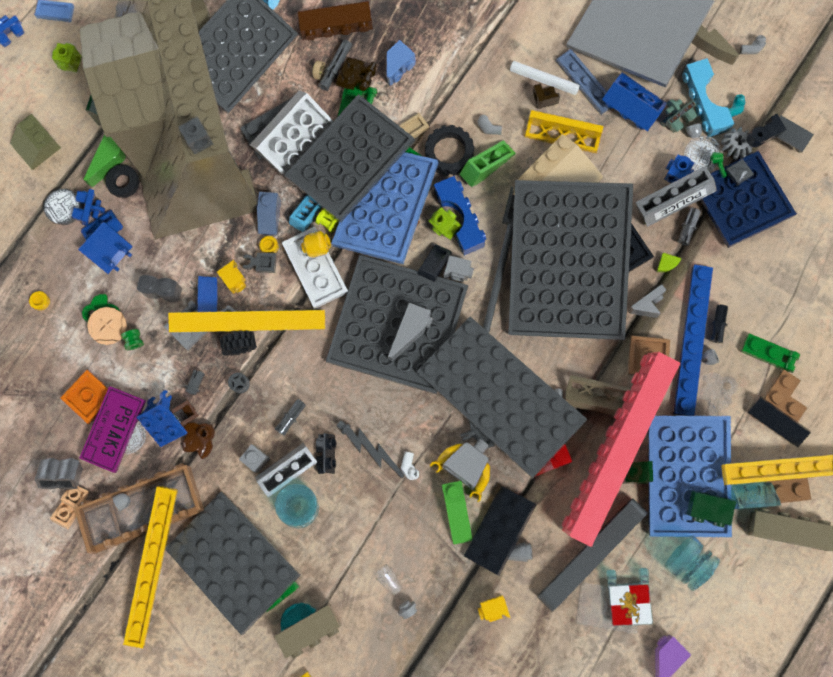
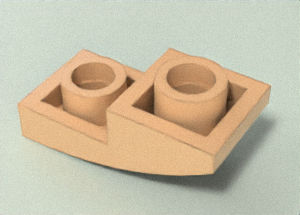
(65, 513)

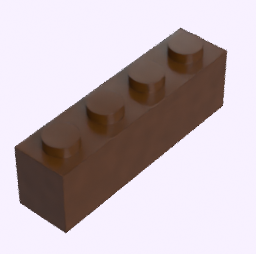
(335, 20)

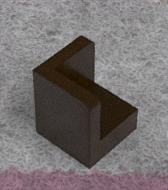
(545, 97)

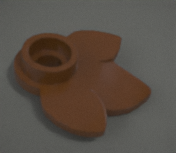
(197, 441)

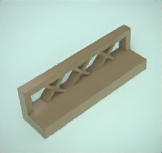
(589, 400)

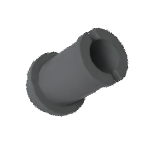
(194, 382)

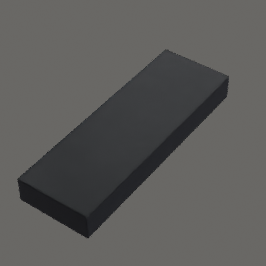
(779, 421)

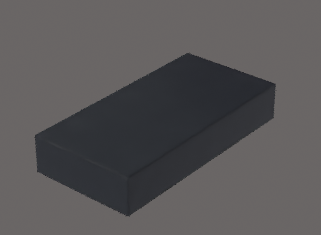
(434, 262)

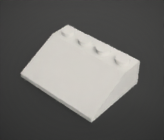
(291, 132)

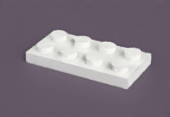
(316, 274)

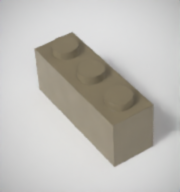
(308, 632)

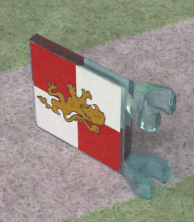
(630, 601)

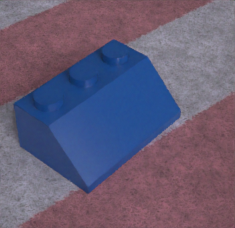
(634, 102)

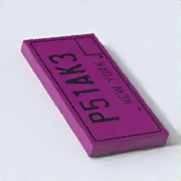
(112, 429)

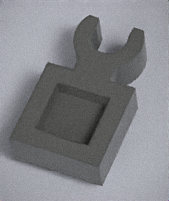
(263, 262)

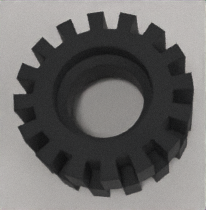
(238, 343)

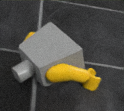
(467, 465)

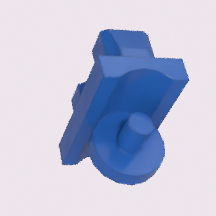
(8, 25)
(84, 214)

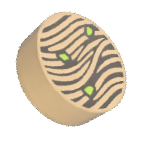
(318, 70)

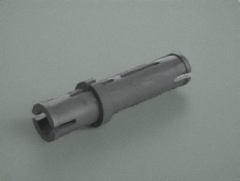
(331, 71)

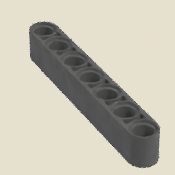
(592, 556)

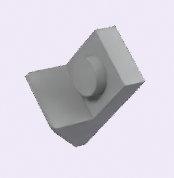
(645, 306)

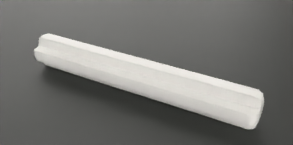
(544, 77)

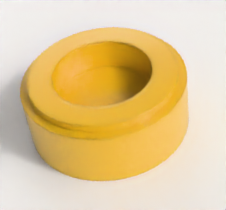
(268, 245)
(39, 300)

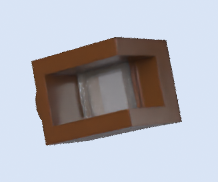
(184, 413)

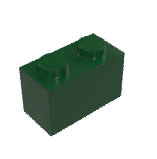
(711, 508)

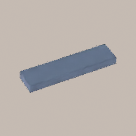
(581, 75)

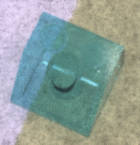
(754, 495)

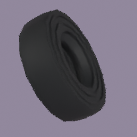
(120, 170)

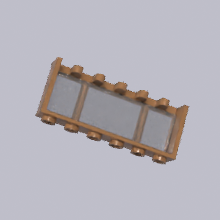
(107, 527)

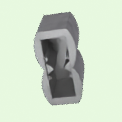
(159, 288)
(58, 474)

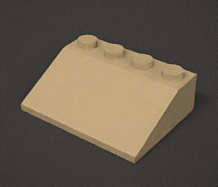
(563, 163)

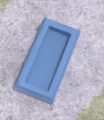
(54, 10)

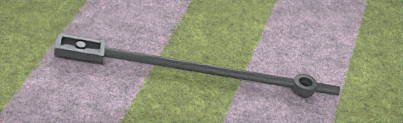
(508, 220)

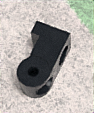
(760, 135)

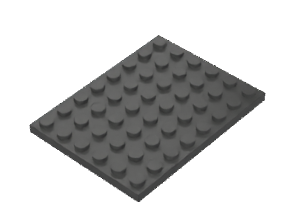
(570, 259)

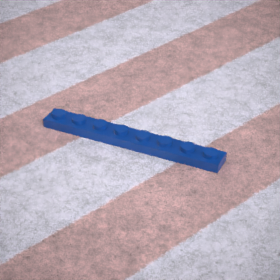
(693, 341)

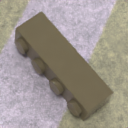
(791, 530)

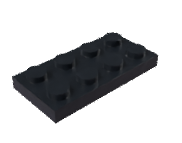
(500, 530)

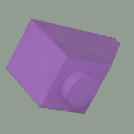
(669, 656)

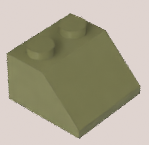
(33, 142)

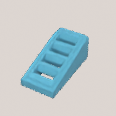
(300, 221)

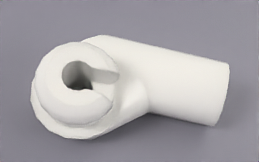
(407, 467)

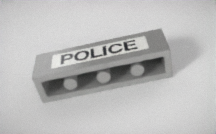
(676, 196)

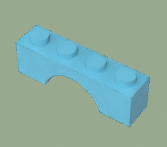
(714, 117)

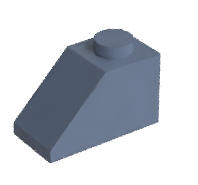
(268, 213)

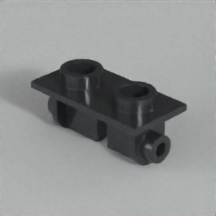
(326, 444)

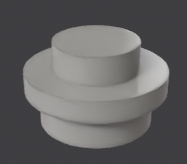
(407, 609)

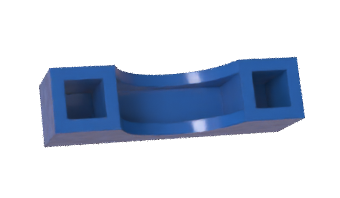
(450, 195)

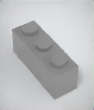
(285, 470)

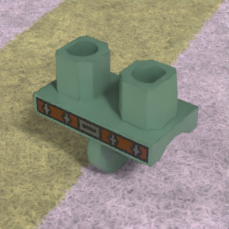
(685, 110)

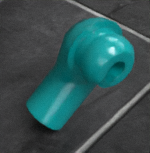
(738, 105)

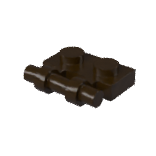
(351, 72)

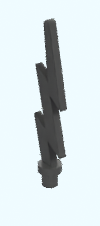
(362, 439)

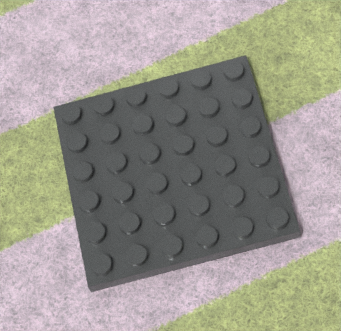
(375, 312)

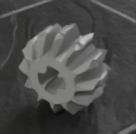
(736, 143)

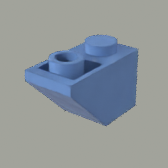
(399, 60)

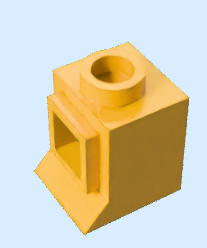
(232, 277)
(493, 609)

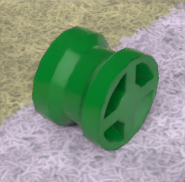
(132, 339)

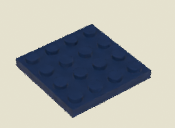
(748, 207)

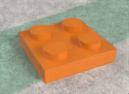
(86, 396)

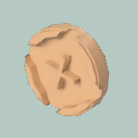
(107, 325)

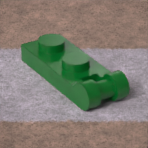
(770, 353)

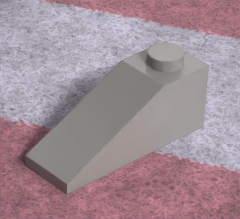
(411, 328)

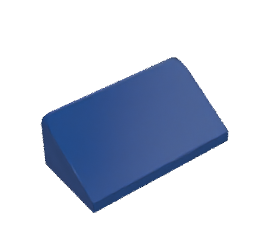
(108, 218)

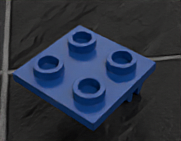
(106, 248)
(160, 421)

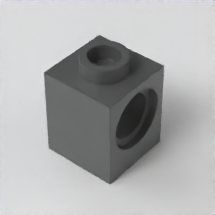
(195, 135)

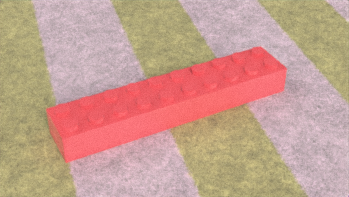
(619, 447)

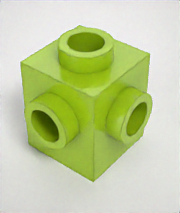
(66, 57)
(445, 223)

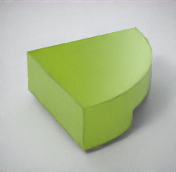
(667, 262)

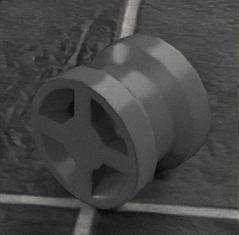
(235, 381)

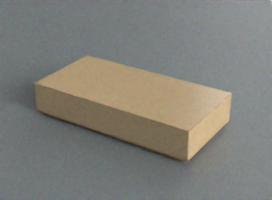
(415, 125)

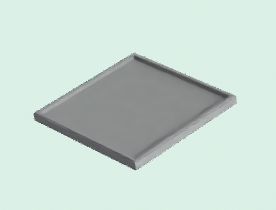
(640, 34)

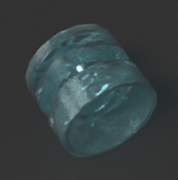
(293, 495)
(697, 566)

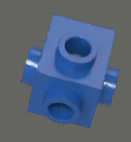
(679, 168)

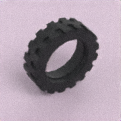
(450, 132)

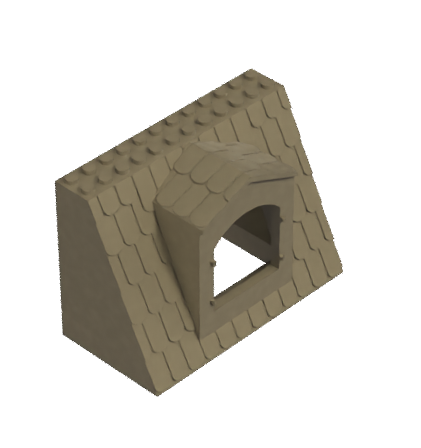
(146, 83)

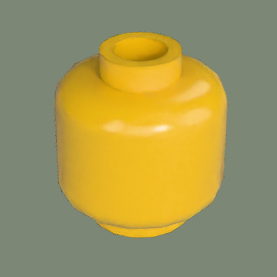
(316, 244)

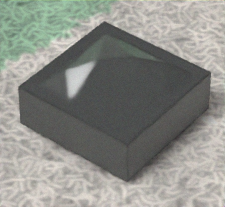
(739, 172)

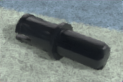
(719, 323)

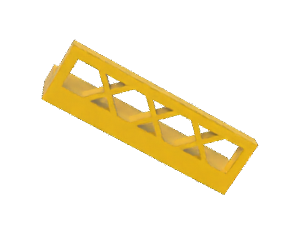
(565, 125)

